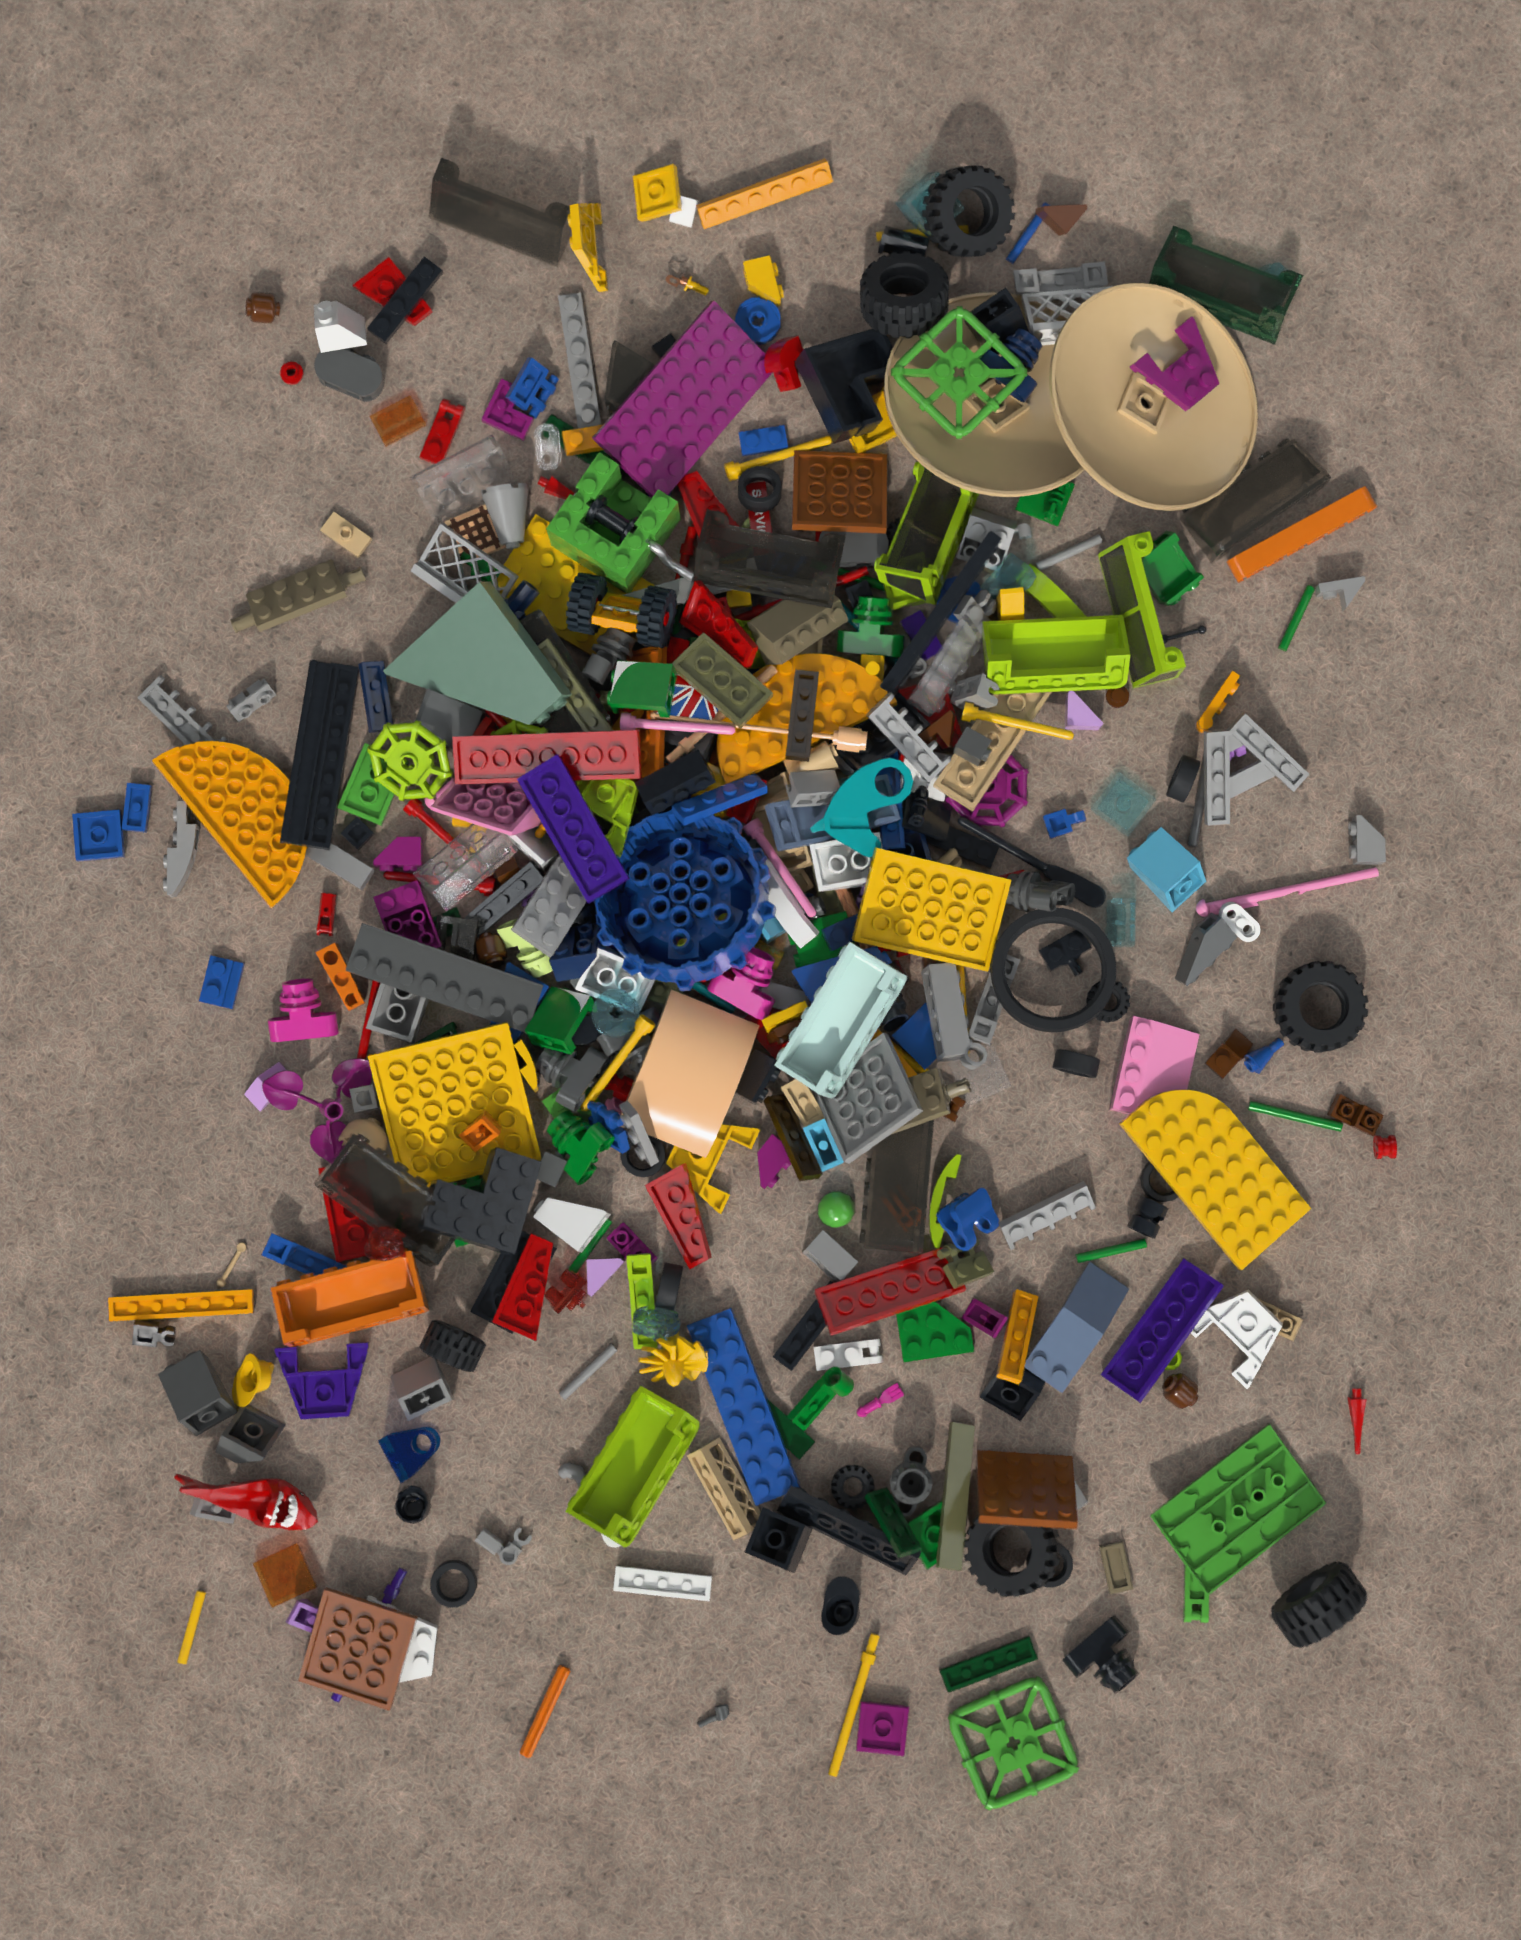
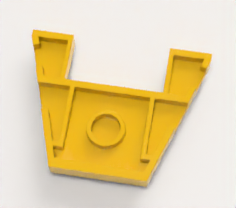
(583, 240)
(702, 1168)

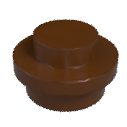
(1117, 697)

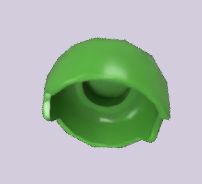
(836, 1209)

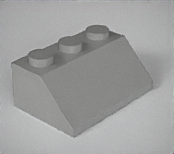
(397, 1013)

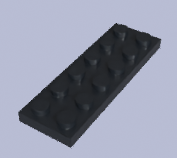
(844, 1528)

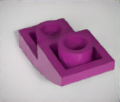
(628, 1242)

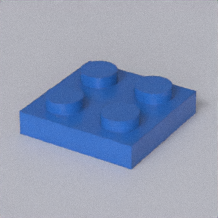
(98, 835)

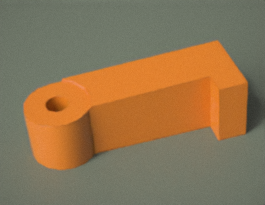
(342, 980)

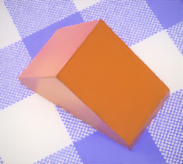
(480, 1131)

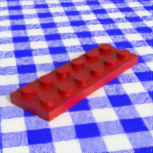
(885, 1292)

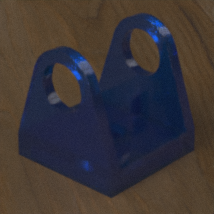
(404, 1453)

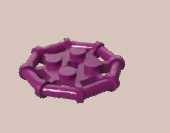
(997, 796)

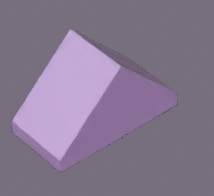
(1079, 715)
(255, 1091)
(599, 1272)

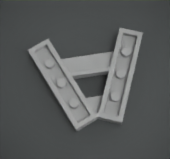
(1222, 786)

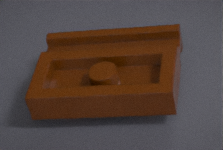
(782, 1032)

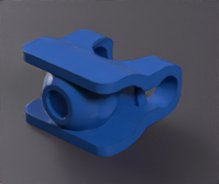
(965, 1211)

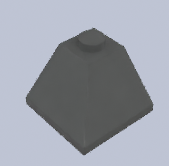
(249, 1436)

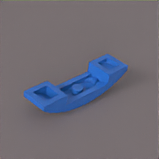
(297, 1256)

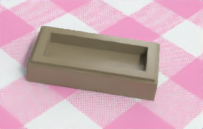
(1115, 1567)

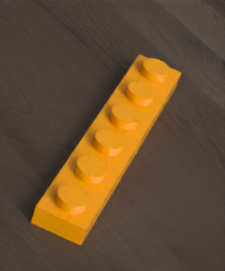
(764, 193)
(181, 1305)

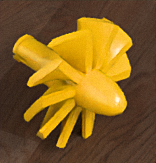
(675, 1360)

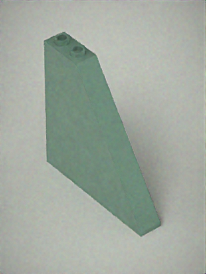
(485, 660)

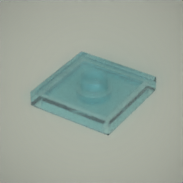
(1123, 804)

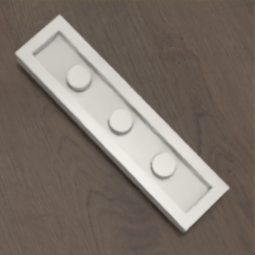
(662, 1583)

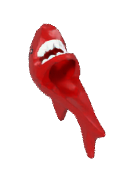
(262, 1500)

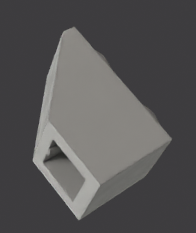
(1367, 843)

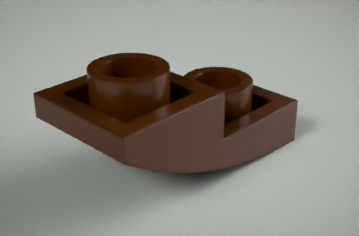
(1355, 1115)

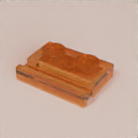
(398, 421)

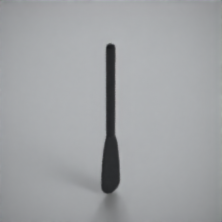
(1085, 890)

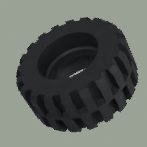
(996, 208)
(904, 274)
(1350, 996)
(998, 1579)
(1319, 1604)

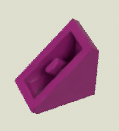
(984, 1318)

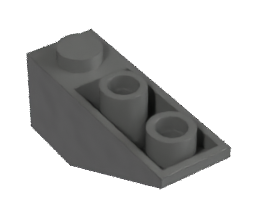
(1205, 945)

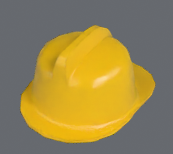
(251, 1378)

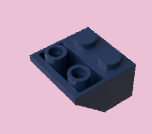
(575, 952)

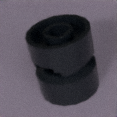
(1147, 1217)

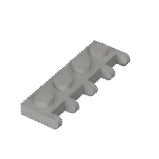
(173, 715)
(907, 739)
(1046, 1213)

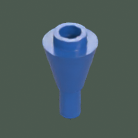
(1257, 1059)

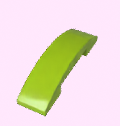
(1052, 597)
(950, 1171)
(641, 1292)

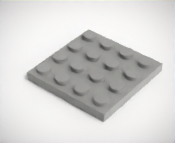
(871, 1101)

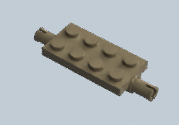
(296, 596)
(934, 1096)

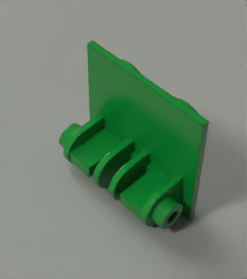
(1047, 505)

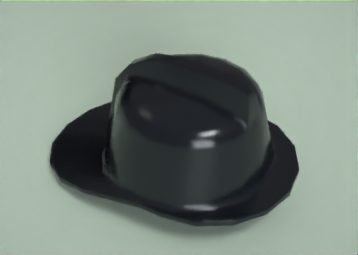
(840, 1606)

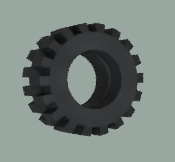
(452, 1346)

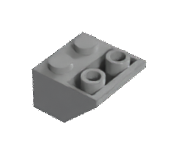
(978, 527)
(421, 1388)

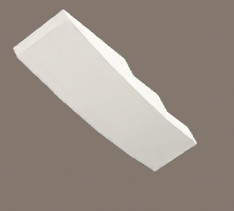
(788, 909)

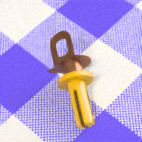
(688, 283)

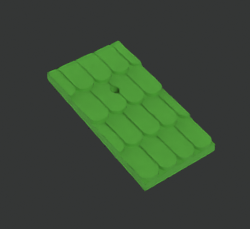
(1219, 1521)

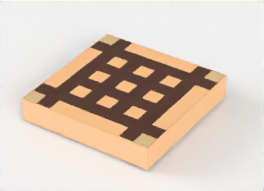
(476, 528)

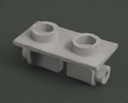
(242, 706)

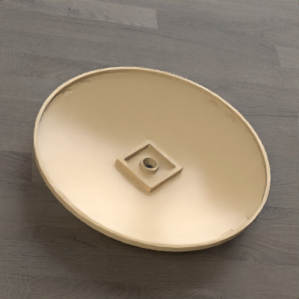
(1011, 450)
(1157, 453)

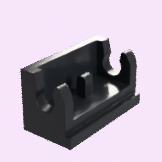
(898, 241)

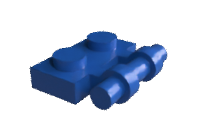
(527, 384)
(612, 1122)

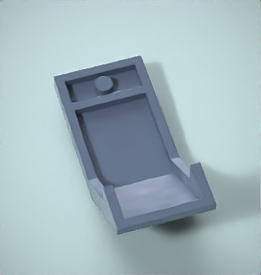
(793, 825)
(1076, 1327)

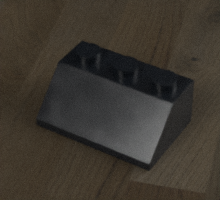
(675, 782)

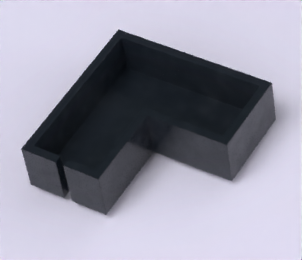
(839, 379)
(494, 1213)

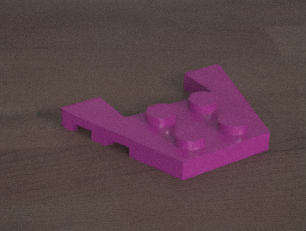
(1189, 376)

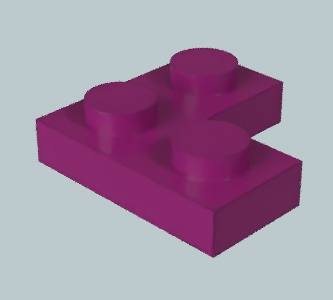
(502, 416)

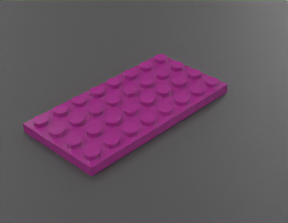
(684, 402)

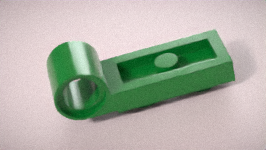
(819, 1395)

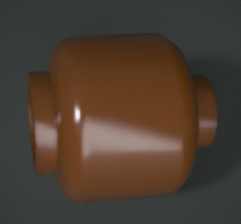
(262, 307)
(490, 950)
(1180, 1390)

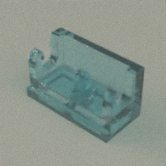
(1121, 922)

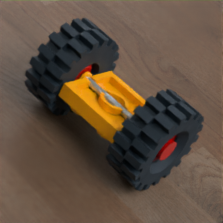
(595, 608)

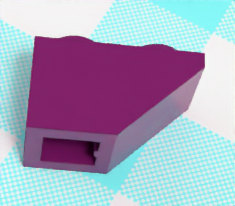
(401, 853)
(771, 1160)

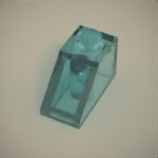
(1009, 574)

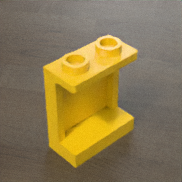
(881, 434)

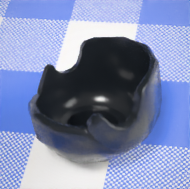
(413, 1511)

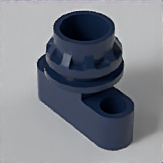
(1026, 349)

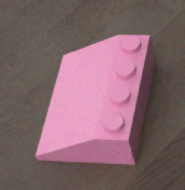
(489, 805)
(1152, 1062)

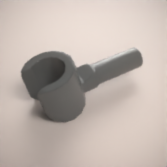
(722, 1713)

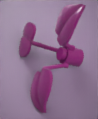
(283, 1093)

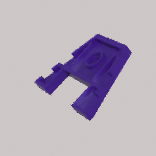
(326, 1391)

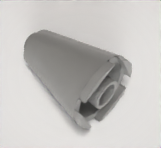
(507, 512)

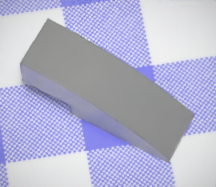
(342, 865)

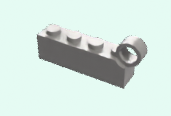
(947, 1016)

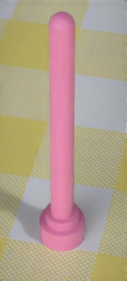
(630, 722)
(755, 830)

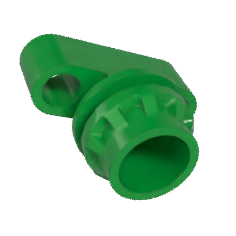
(871, 639)
(581, 1142)

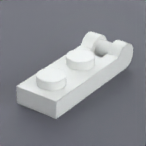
(847, 1354)

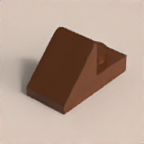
(943, 727)
(1229, 1053)

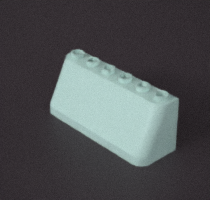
(840, 1021)

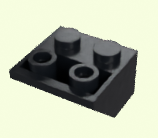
(1000, 316)
(756, 1076)

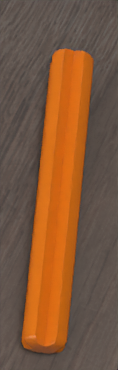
(544, 1711)

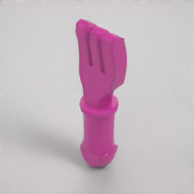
(887, 1396)

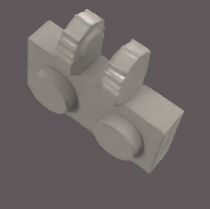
(976, 608)

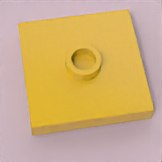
(657, 193)

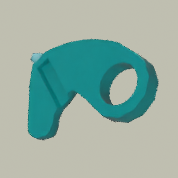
(848, 808)

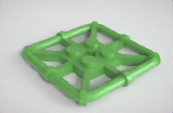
(959, 357)
(1006, 1757)

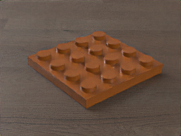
(839, 492)
(1026, 1489)
(357, 1648)

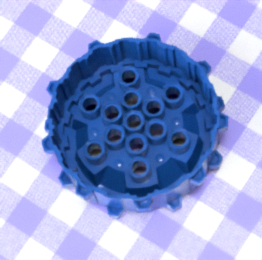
(710, 943)

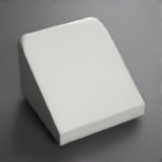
(687, 214)

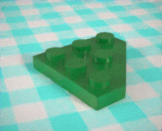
(932, 1333)

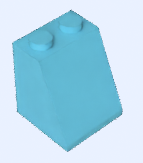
(1167, 868)

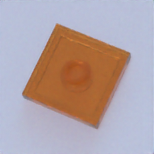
(284, 1575)

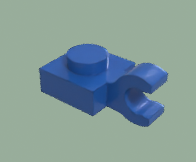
(1060, 823)

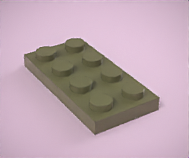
(722, 680)

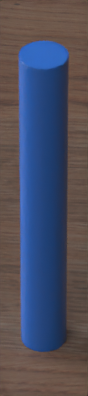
(1025, 237)

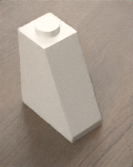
(571, 1221)

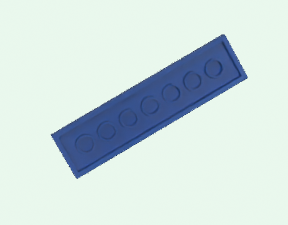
(744, 1407)

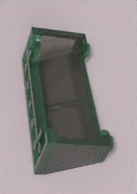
(1225, 287)

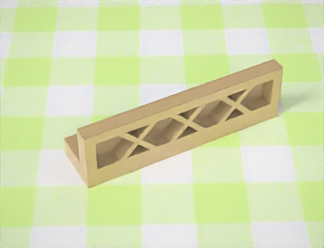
(722, 1491)

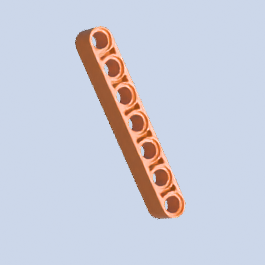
(1301, 533)

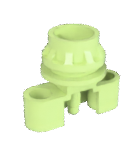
(532, 958)

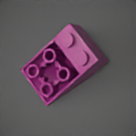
(408, 914)

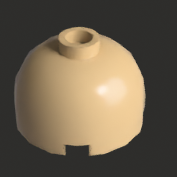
(370, 1129)

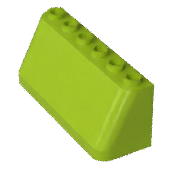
(1056, 654)
(633, 1467)

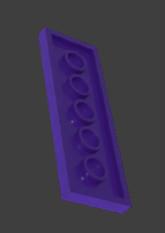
(573, 828)
(1162, 1330)

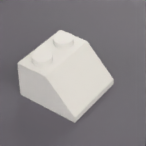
(338, 326)

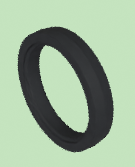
(1082, 924)

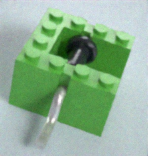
(615, 526)

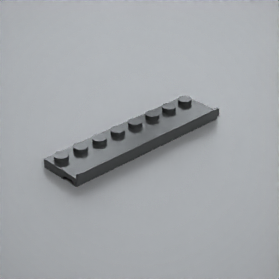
(444, 977)

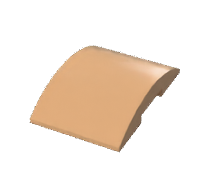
(691, 1072)

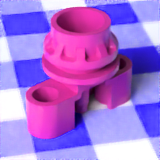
(744, 987)
(300, 999)

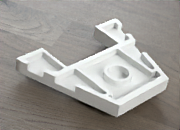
(1248, 1326)
(421, 1649)

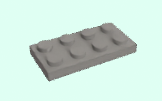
(550, 909)

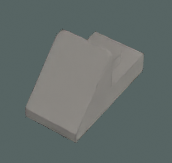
(1345, 588)
(208, 1510)

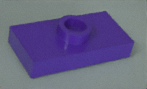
(912, 625)

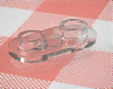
(550, 446)

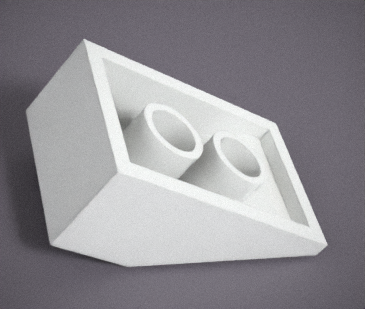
(540, 850)
(839, 865)
(608, 974)

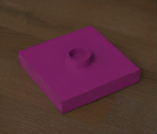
(882, 1728)

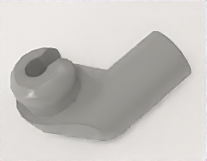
(572, 1471)

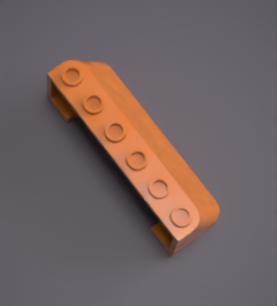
(348, 1299)

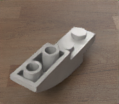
(180, 859)

